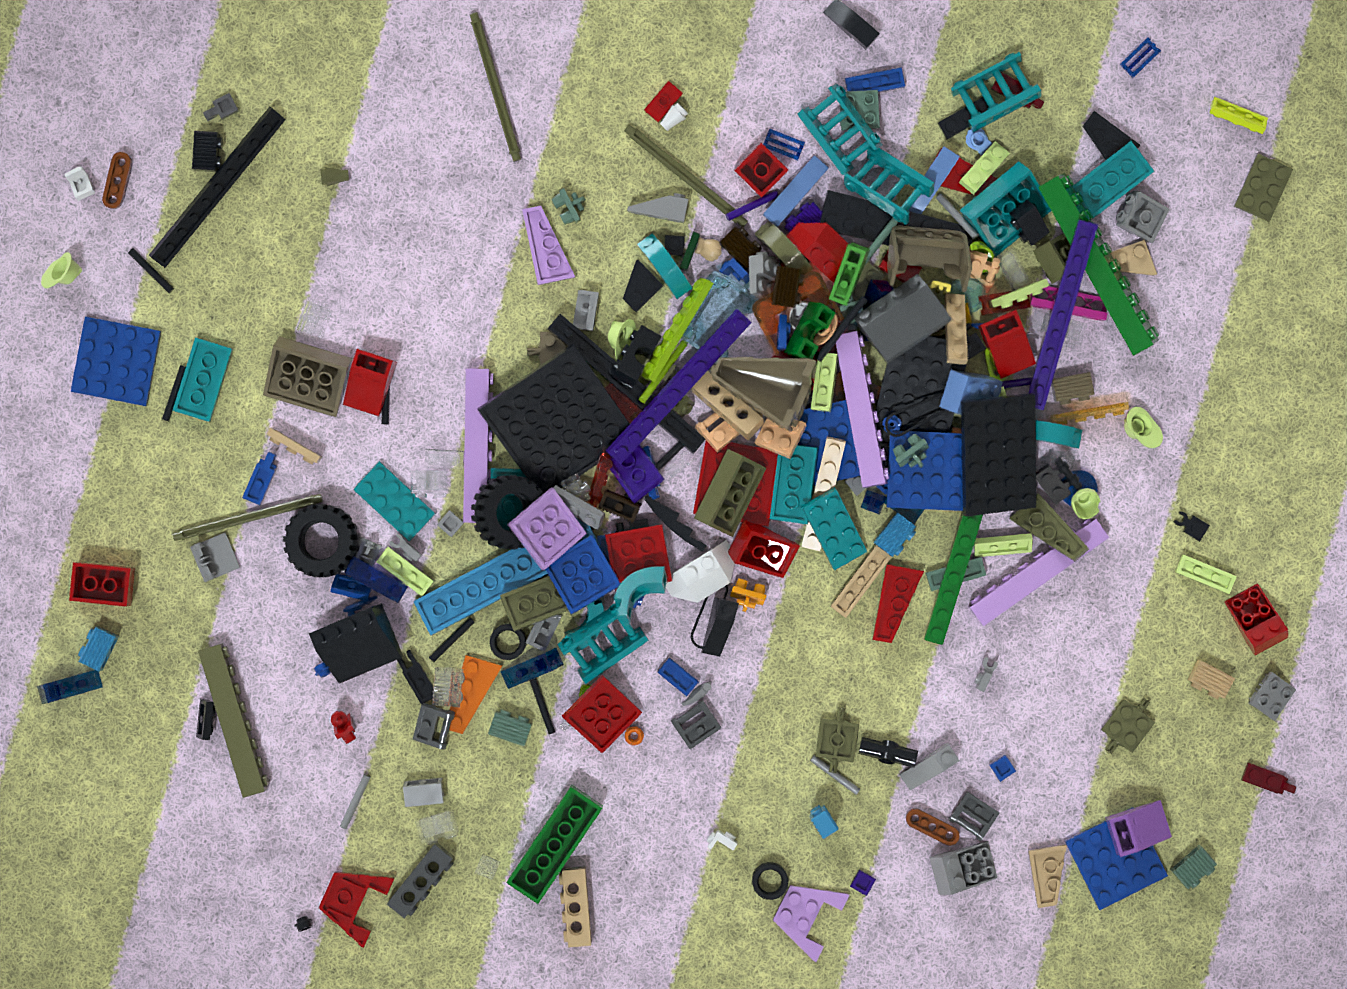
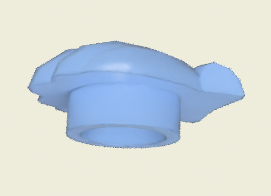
(978, 140)

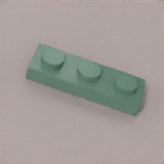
(974, 570)

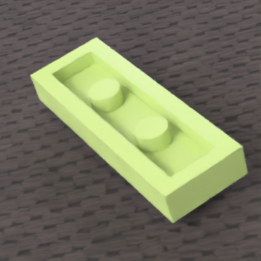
(984, 167)
(1020, 294)
(824, 383)
(1003, 545)
(405, 571)
(1205, 574)

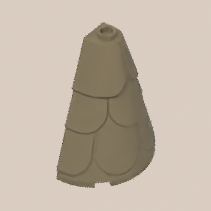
(769, 385)

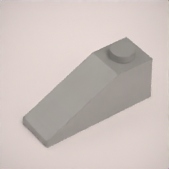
(667, 208)
(930, 766)

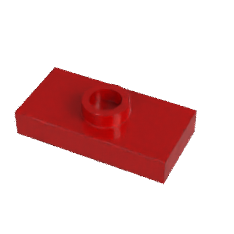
(663, 101)

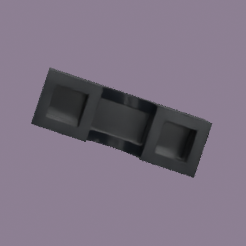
(643, 344)

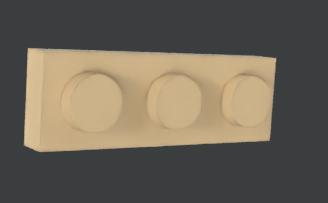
(293, 446)

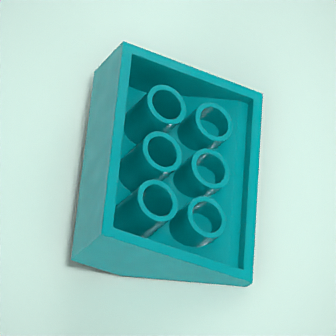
(991, 208)

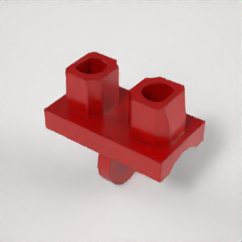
(343, 726)

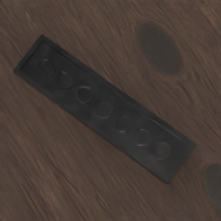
(866, 221)

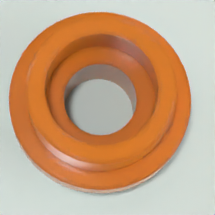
(629, 740)

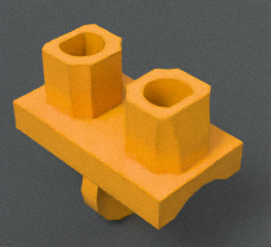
(747, 597)

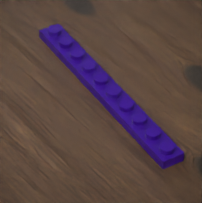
(1062, 311)
(678, 386)

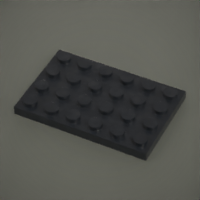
(913, 378)
(998, 454)

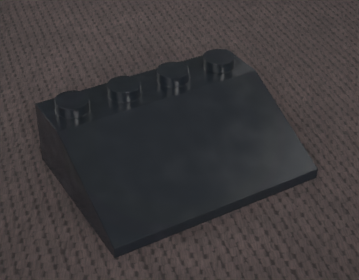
(357, 643)

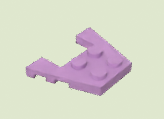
(799, 912)

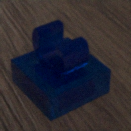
(873, 502)

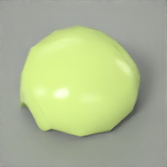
(1085, 503)

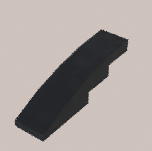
(670, 517)

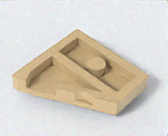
(1135, 259)

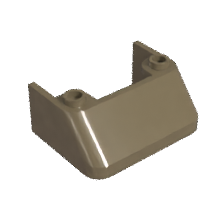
(929, 249)

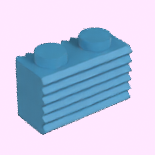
(895, 535)
(98, 648)
(823, 821)

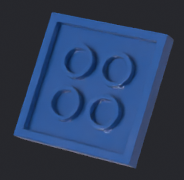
(582, 575)

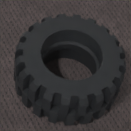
(487, 503)
(296, 534)

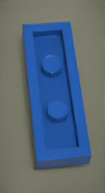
(879, 81)

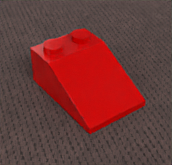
(762, 549)

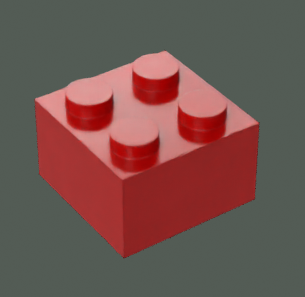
(761, 170)

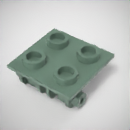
(867, 105)

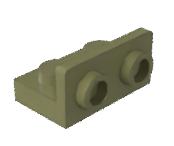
(869, 272)

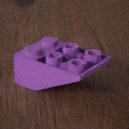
(1138, 828)

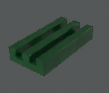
(690, 251)

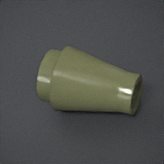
(332, 176)

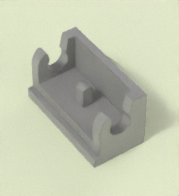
(586, 310)
(543, 632)
(423, 792)

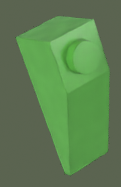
(849, 273)

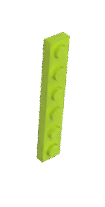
(675, 332)

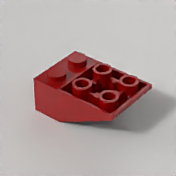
(1007, 344)
(368, 382)
(1257, 619)

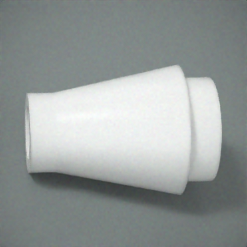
(674, 116)

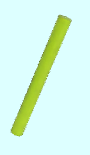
(672, 359)

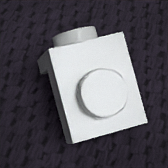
(80, 183)
(726, 839)

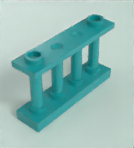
(996, 110)
(821, 131)
(894, 167)
(606, 658)

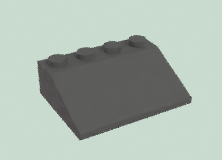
(902, 318)

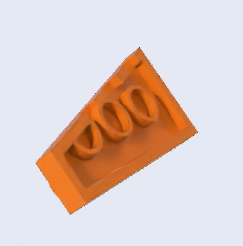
(478, 679)

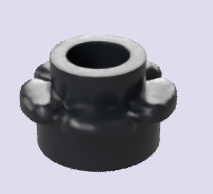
(303, 924)

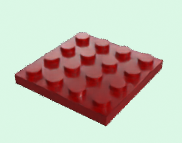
(760, 504)

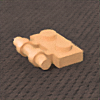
(980, 262)

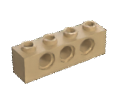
(746, 427)
(580, 937)

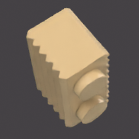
(1211, 679)

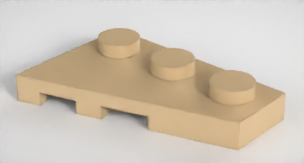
(1046, 873)

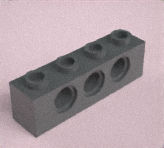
(399, 902)

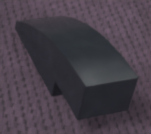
(851, 23)

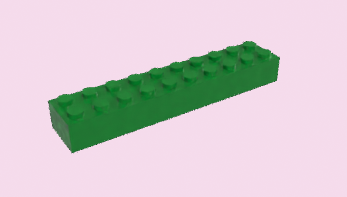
(1101, 266)

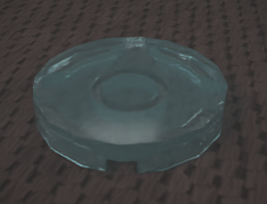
(974, 289)

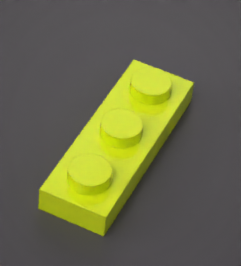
(1238, 115)

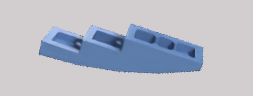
(937, 173)
(795, 191)

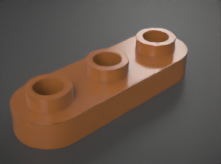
(117, 190)
(938, 833)

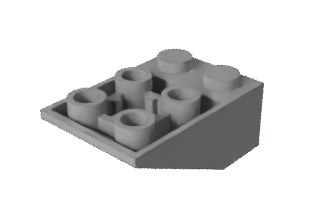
(963, 868)

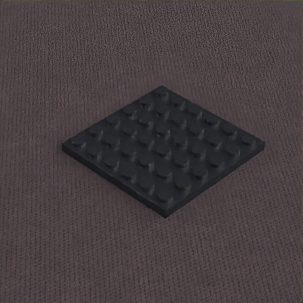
(555, 419)

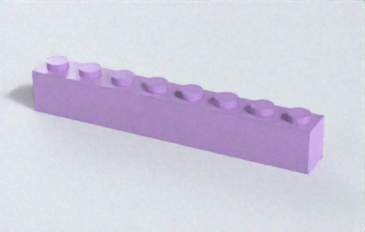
(861, 411)
(476, 437)
(1032, 575)

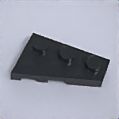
(1105, 135)

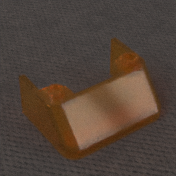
(812, 288)

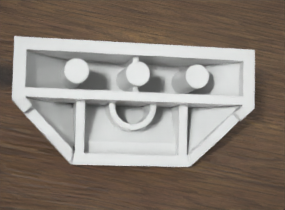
(703, 575)

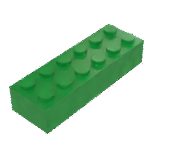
(554, 844)

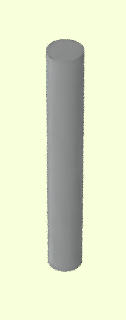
(957, 216)
(837, 776)
(355, 801)

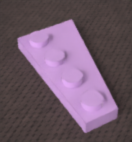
(546, 252)

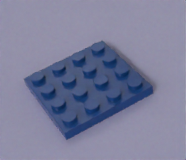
(115, 361)
(834, 425)
(933, 485)
(1106, 873)

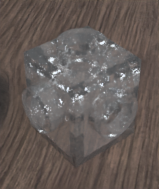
(576, 487)

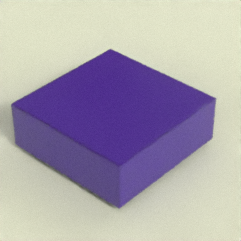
(862, 882)

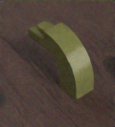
(783, 248)

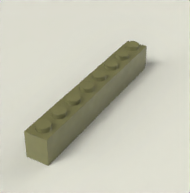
(233, 720)

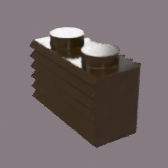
(740, 246)
(786, 287)
(619, 505)

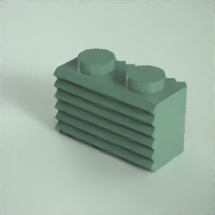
(510, 728)
(1194, 867)

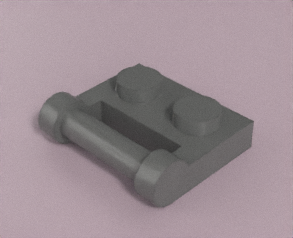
(427, 725)
(700, 729)
(977, 810)

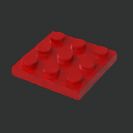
(637, 550)
(602, 714)

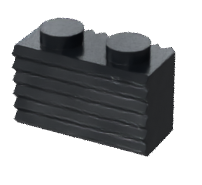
(206, 151)
(1029, 223)

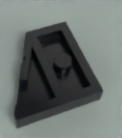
(641, 287)

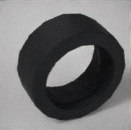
(507, 656)
(784, 881)

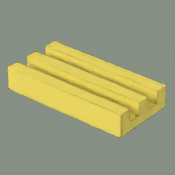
(940, 286)

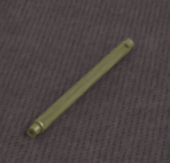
(493, 80)
(683, 173)
(247, 517)

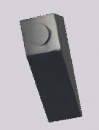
(719, 625)

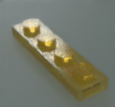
(1097, 412)

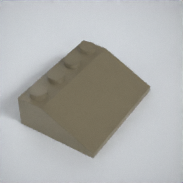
(307, 376)

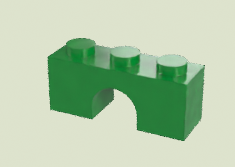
(815, 317)

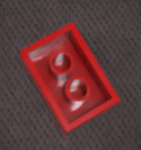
(102, 584)

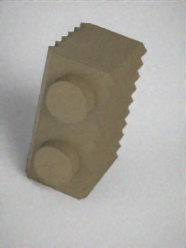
(1072, 387)

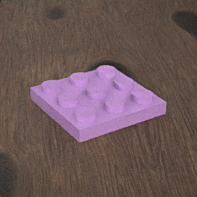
(547, 528)

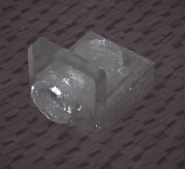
(1070, 457)

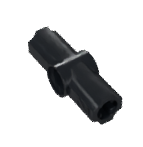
(888, 752)

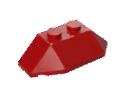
(820, 246)

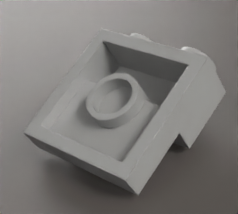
(1142, 216)
(762, 274)

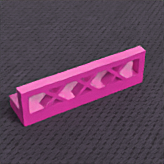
(1077, 311)

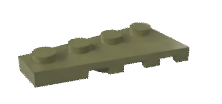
(1050, 528)

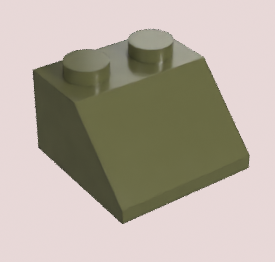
(1053, 257)

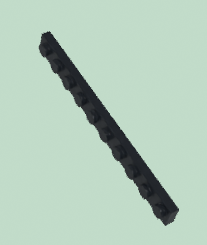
(217, 187)
(603, 364)

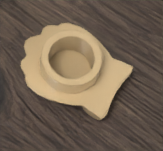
(708, 249)

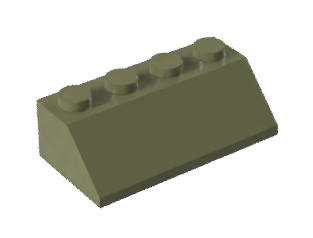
(730, 493)

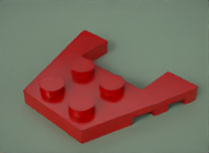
(345, 897)

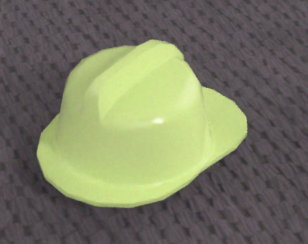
(61, 271)
(619, 336)
(1143, 428)

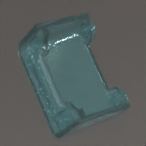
(717, 306)

